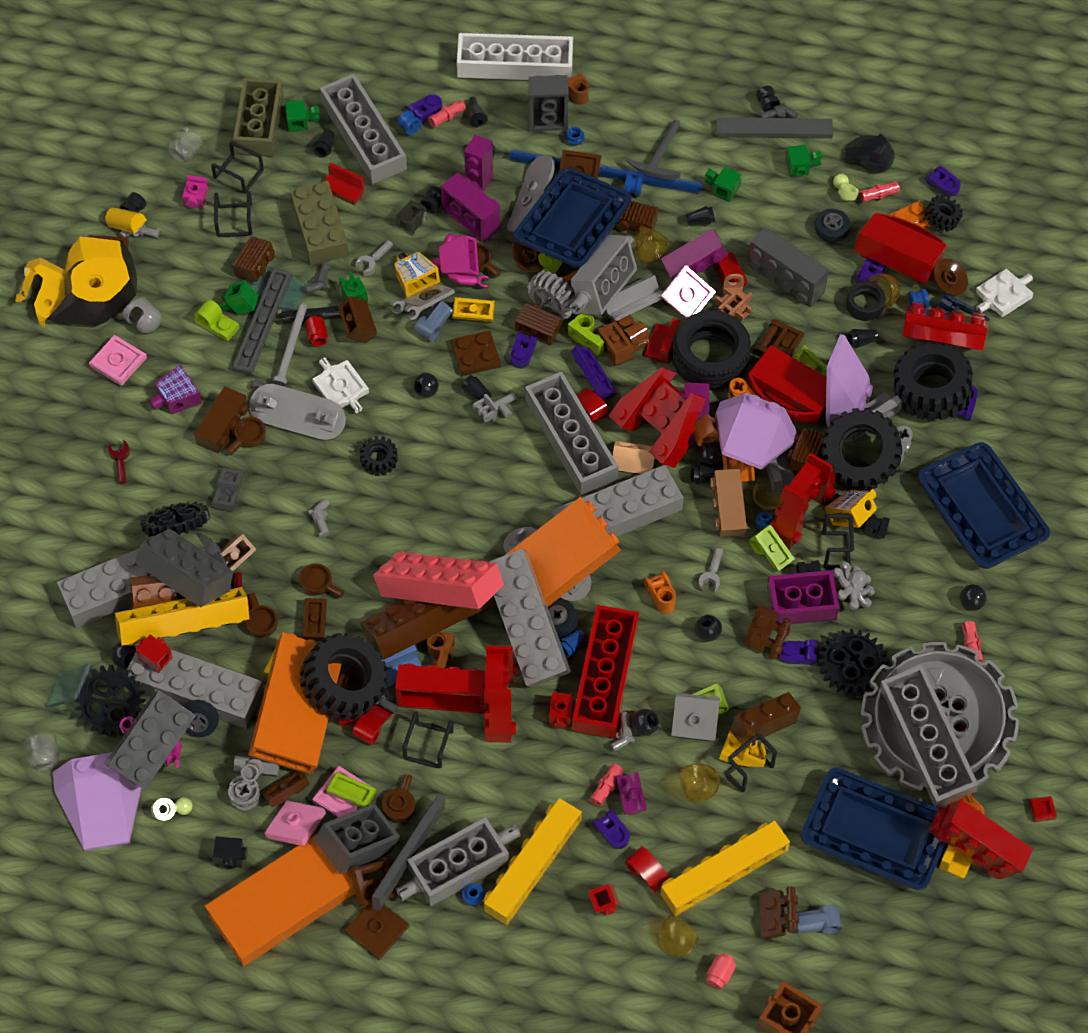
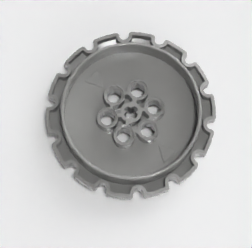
(960, 680)

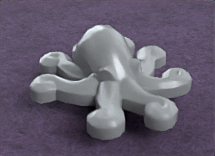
(853, 585)

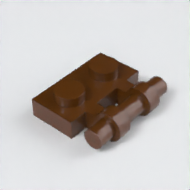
(761, 629)
(773, 913)

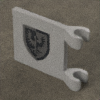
(422, 300)

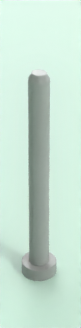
(280, 378)

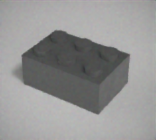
(548, 103)
(357, 838)

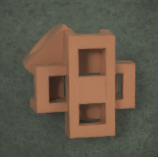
(731, 292)

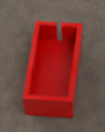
(440, 688)
(980, 839)

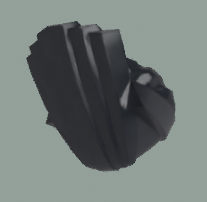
(870, 152)

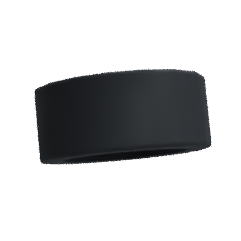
(861, 313)

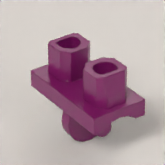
(631, 793)

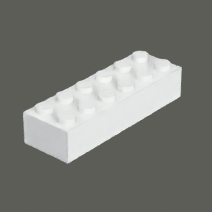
(513, 56)

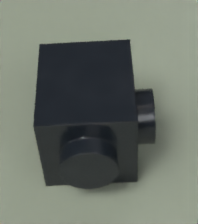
(229, 852)

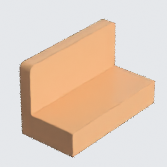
(633, 457)

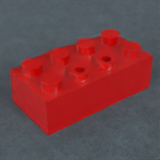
(900, 246)
(945, 327)
(790, 385)

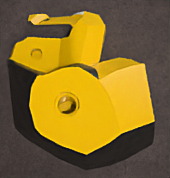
(91, 287)

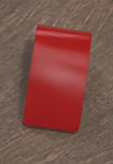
(593, 404)
(370, 724)
(647, 866)

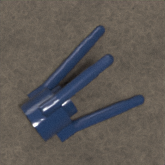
(951, 304)

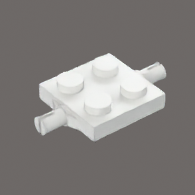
(1004, 293)
(341, 384)

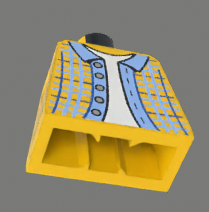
(415, 273)
(855, 503)

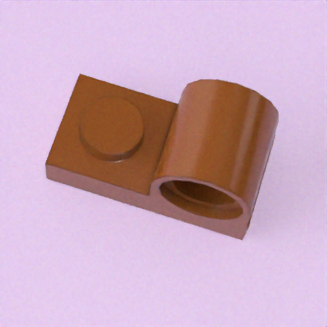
(578, 89)
(635, 332)
(618, 345)
(706, 430)
(443, 653)

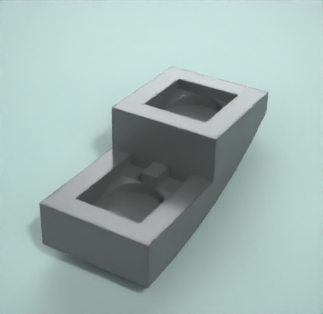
(228, 489)

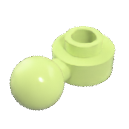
(846, 191)
(181, 806)

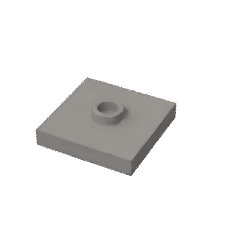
(695, 716)

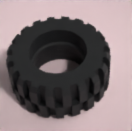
(933, 360)
(856, 422)
(358, 657)

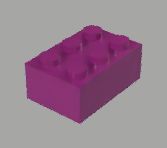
(470, 207)
(804, 596)

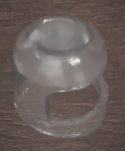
(187, 145)
(45, 751)

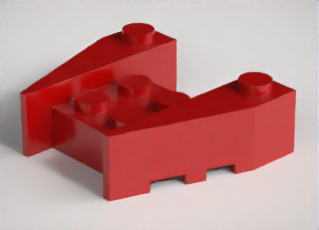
(665, 410)
(813, 482)
(497, 696)

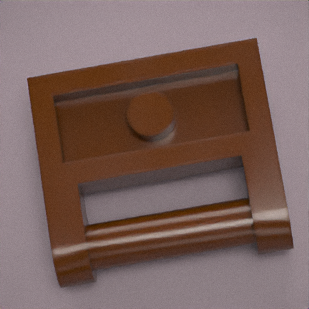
(786, 342)
(365, 889)

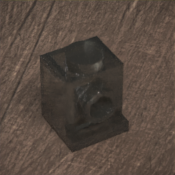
(411, 217)

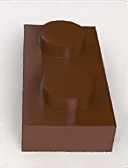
(314, 619)
(285, 788)

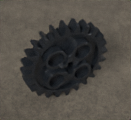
(178, 518)
(837, 670)
(114, 681)

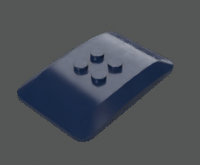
(572, 217)
(983, 505)
(874, 829)

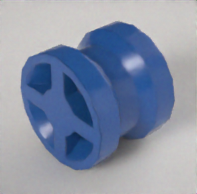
(409, 122)
(633, 185)
(921, 296)

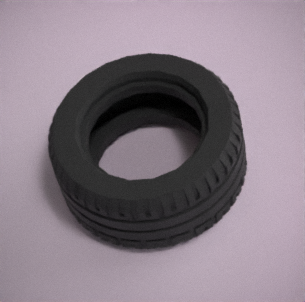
(713, 325)

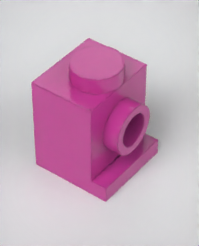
(195, 192)

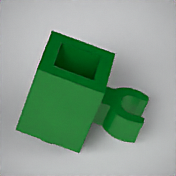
(298, 115)
(799, 160)
(725, 183)
(353, 288)
(240, 298)

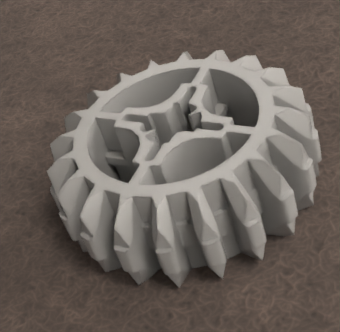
(551, 293)

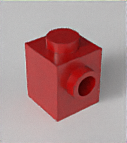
(154, 653)
(561, 710)
(604, 899)

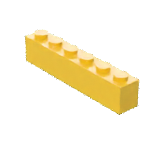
(180, 617)
(532, 861)
(724, 868)

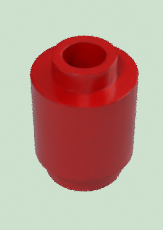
(316, 331)

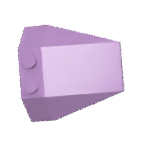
(846, 382)
(753, 429)
(97, 801)

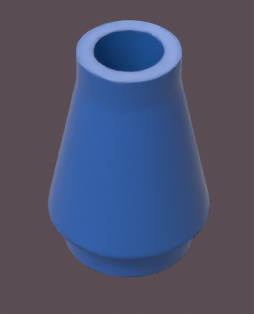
(572, 642)

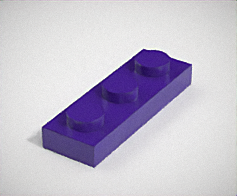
(593, 372)

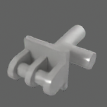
(489, 409)

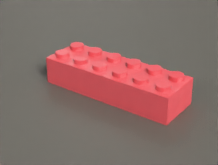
(438, 579)

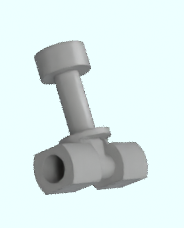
(252, 768)

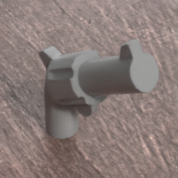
(143, 230)
(319, 517)
(625, 732)

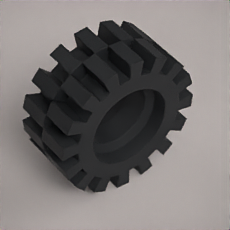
(941, 204)
(375, 446)

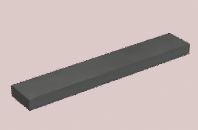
(774, 127)
(262, 322)
(409, 850)

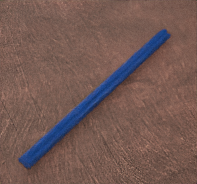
(605, 171)

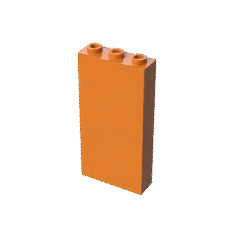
(569, 548)
(287, 726)
(279, 901)

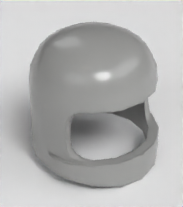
(147, 320)

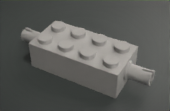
(603, 275)
(457, 861)

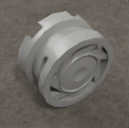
(243, 794)

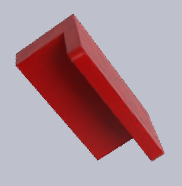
(345, 184)
(728, 266)
(661, 342)

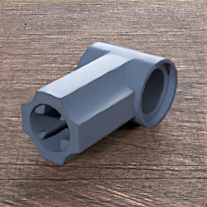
(430, 325)
(824, 919)

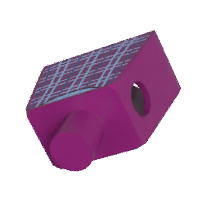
(175, 392)

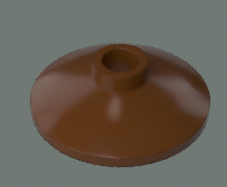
(527, 263)
(950, 277)

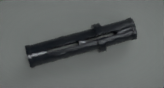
(324, 312)

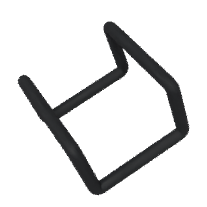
(222, 169)
(217, 205)
(848, 548)
(415, 720)
(735, 766)

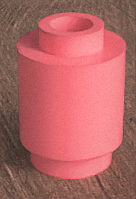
(720, 971)

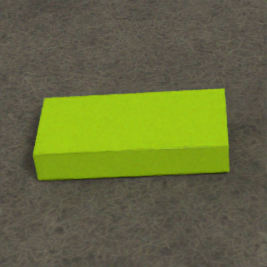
(351, 790)

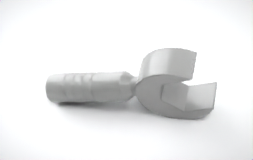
(370, 261)
(711, 576)

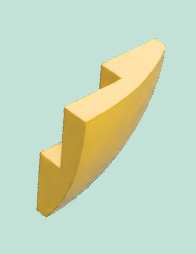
(751, 756)

